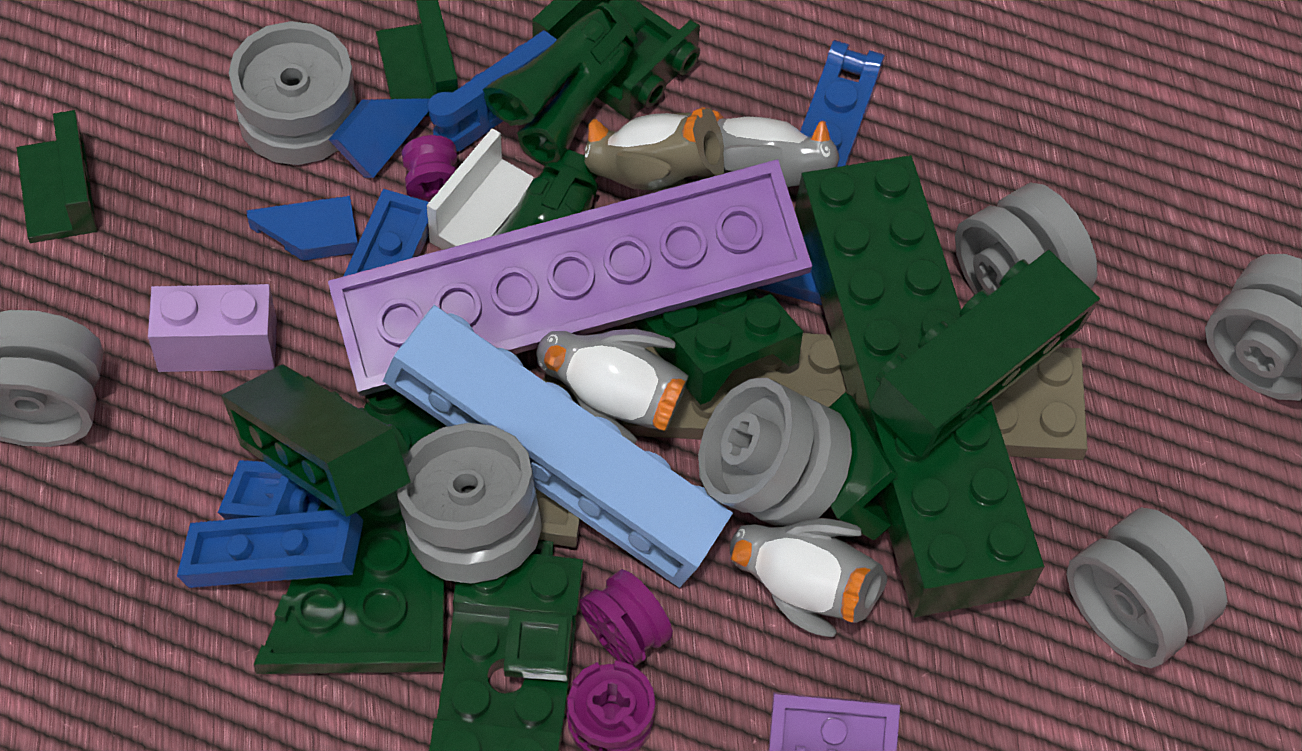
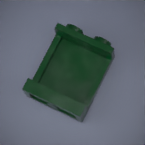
(651, 65)

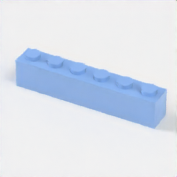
(571, 453)

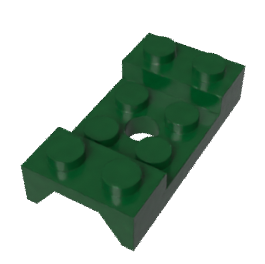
(723, 337)
(469, 709)

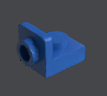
(263, 491)

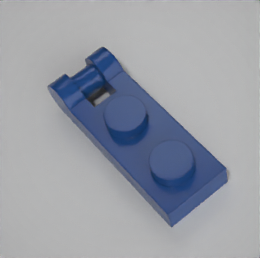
(843, 101)
(464, 113)

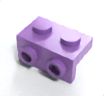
(832, 724)

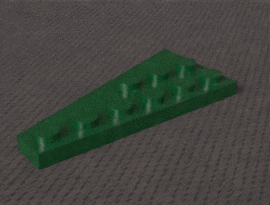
(383, 613)

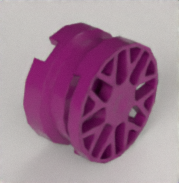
(626, 618)
(611, 707)

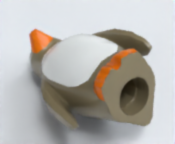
(657, 150)

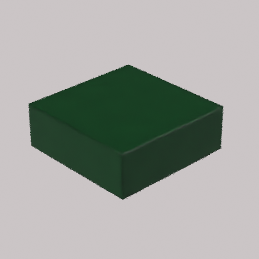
(538, 645)

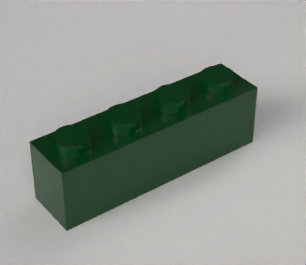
(982, 351)
(318, 439)

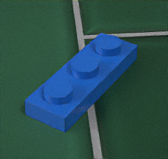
(270, 548)

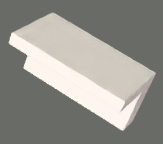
(476, 196)

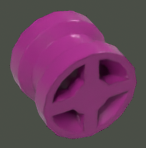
(429, 165)

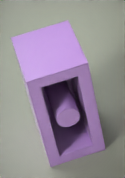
(212, 327)

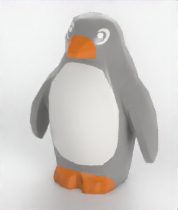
(761, 140)
(616, 375)
(811, 571)

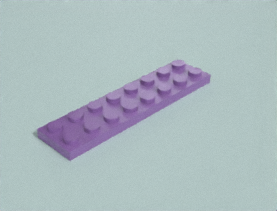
(582, 269)

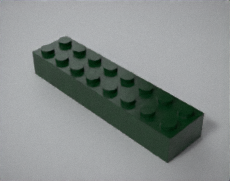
(882, 287)

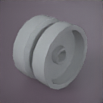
(292, 91)
(1019, 229)
(1260, 327)
(46, 378)
(774, 453)
(470, 503)
(1147, 587)

